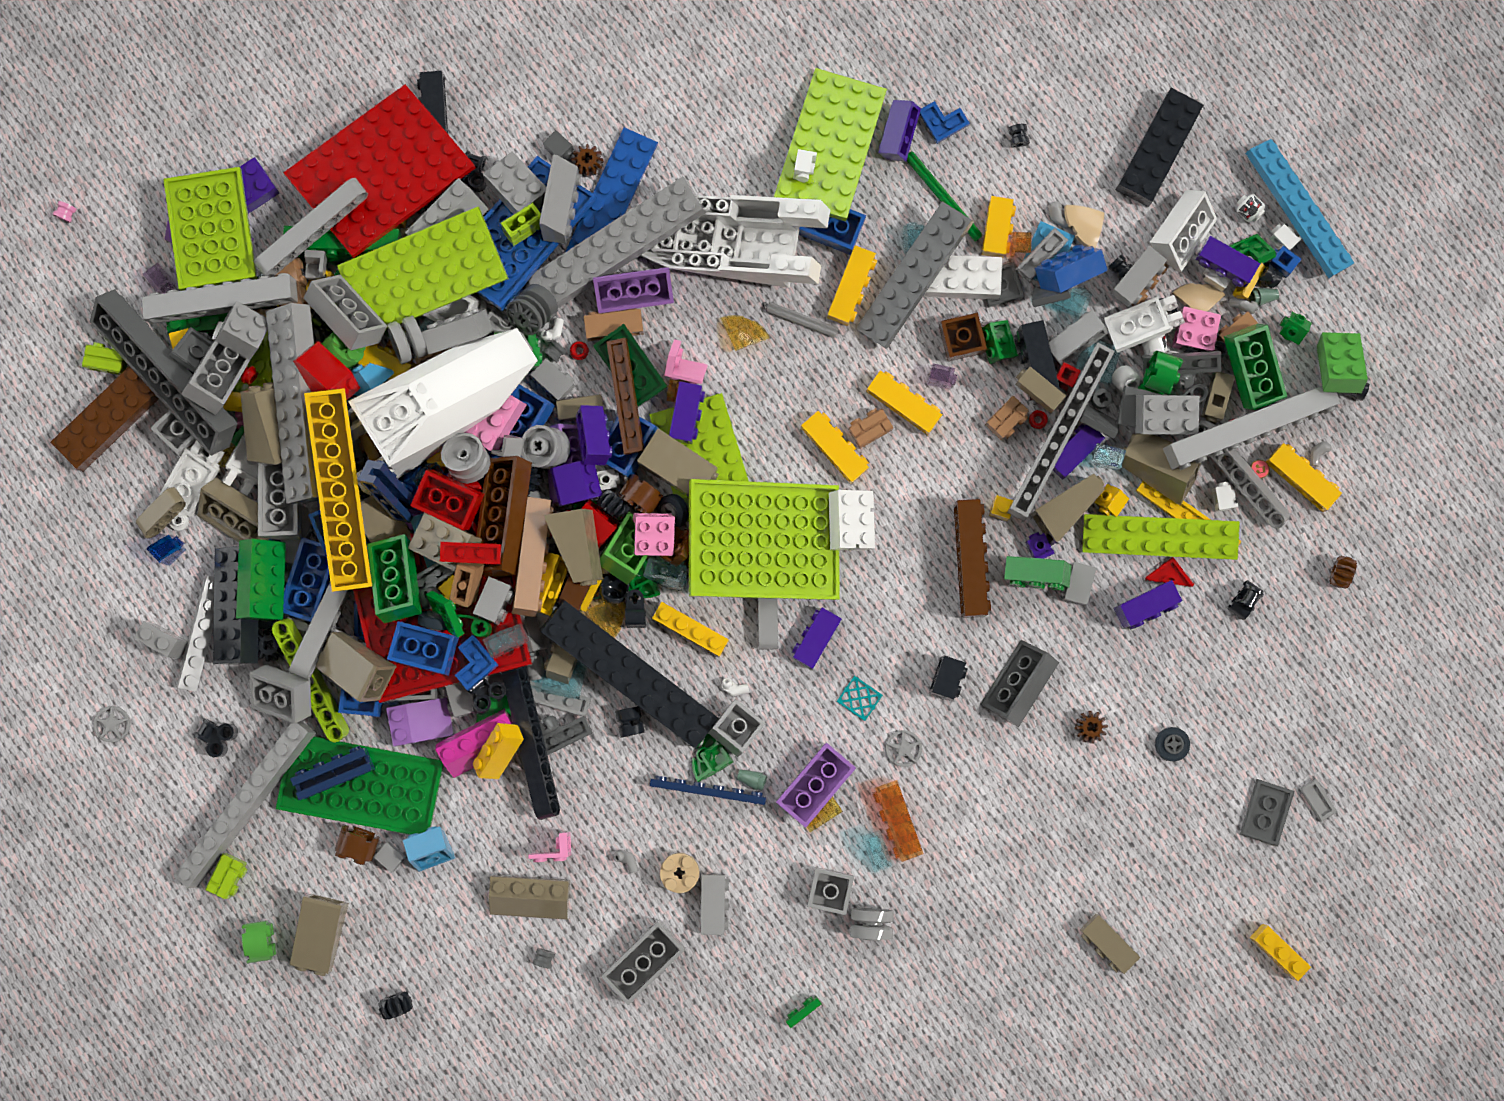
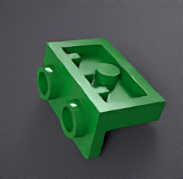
(999, 341)

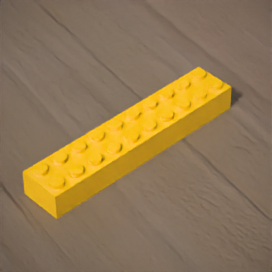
(338, 489)

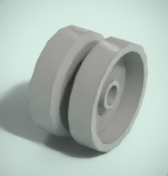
(408, 339)
(545, 447)
(465, 458)
(871, 927)

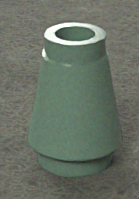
(1263, 295)
(753, 779)

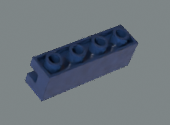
(387, 490)
(332, 773)

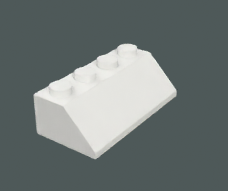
(1184, 229)

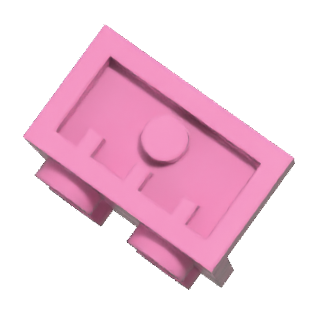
(1198, 330)
(683, 369)
(654, 534)
(563, 843)

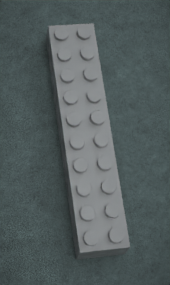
(620, 241)
(288, 338)

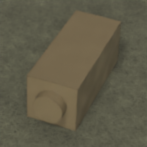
(1039, 389)
(1217, 397)
(567, 409)

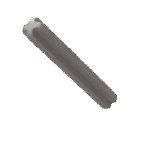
(801, 319)

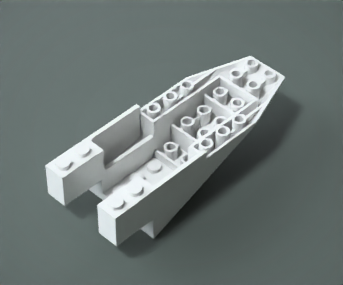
(746, 240)
(440, 398)

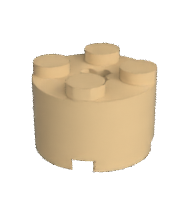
(689, 878)

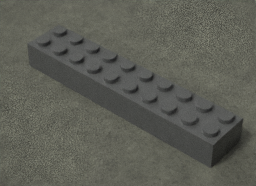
(159, 371)

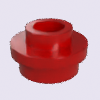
(579, 344)
(249, 375)
(1038, 413)

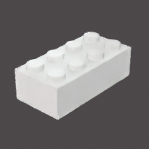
(968, 278)

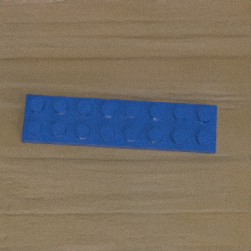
(616, 184)

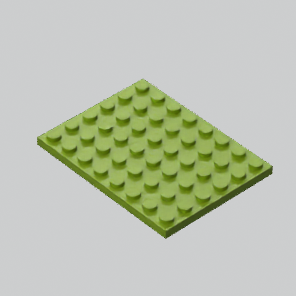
(761, 540)

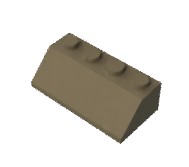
(229, 510)
(529, 897)

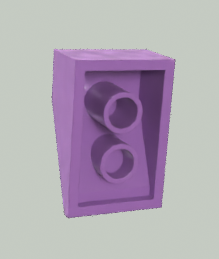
(419, 721)

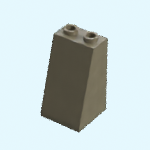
(261, 424)
(674, 462)
(1149, 463)
(1063, 511)
(378, 523)
(577, 543)
(355, 667)
(318, 933)

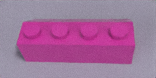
(463, 747)

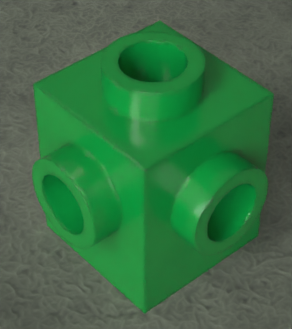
(1294, 327)

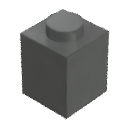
(558, 145)

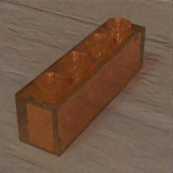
(898, 820)

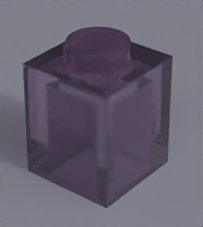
(159, 279)
(942, 376)

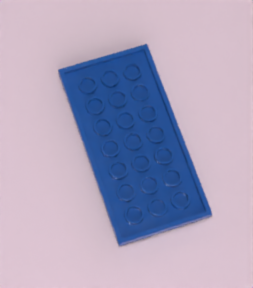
(528, 255)

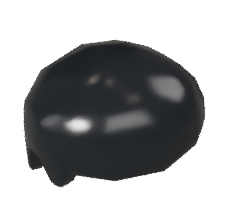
(613, 589)

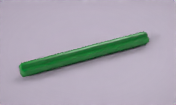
(938, 190)

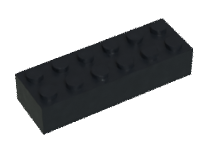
(1159, 147)
(233, 638)

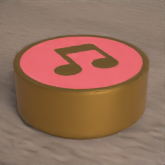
(1261, 468)

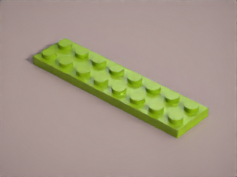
(1160, 536)

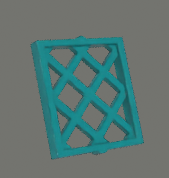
(867, 687)

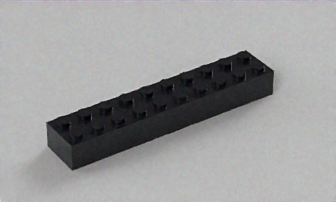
(628, 674)

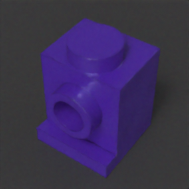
(1035, 552)

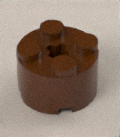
(640, 494)
(356, 844)

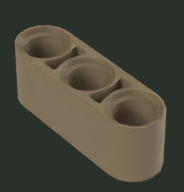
(160, 512)

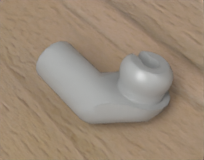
(1056, 215)
(1243, 305)
(1317, 451)
(626, 858)

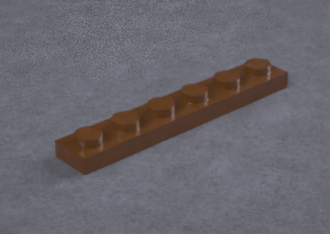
(625, 396)

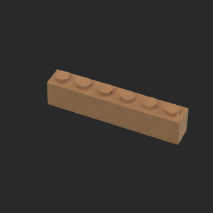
(531, 558)

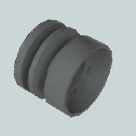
(532, 309)

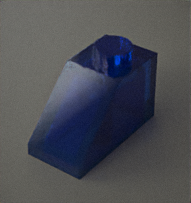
(167, 549)

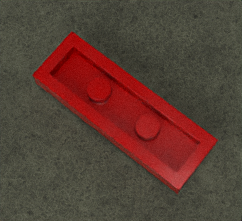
(470, 553)

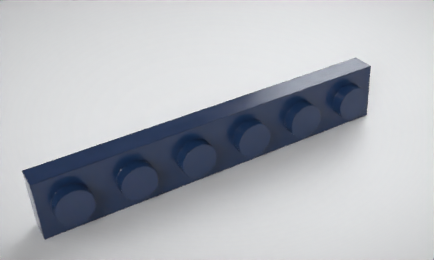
(716, 791)

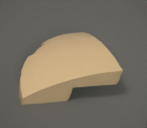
(1085, 223)
(1198, 296)

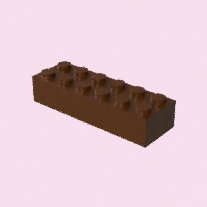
(104, 420)
(504, 511)
(970, 558)

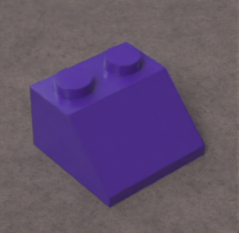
(575, 482)

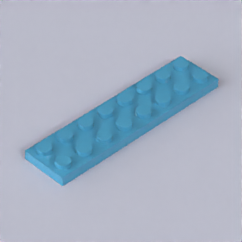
(1300, 208)

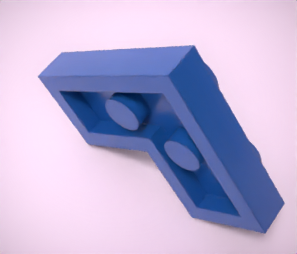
(941, 126)
(480, 663)

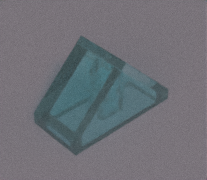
(1108, 456)

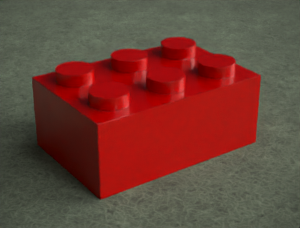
(447, 499)

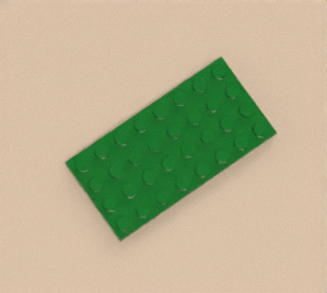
(392, 797)

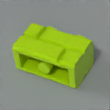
(522, 224)
(103, 359)
(226, 876)

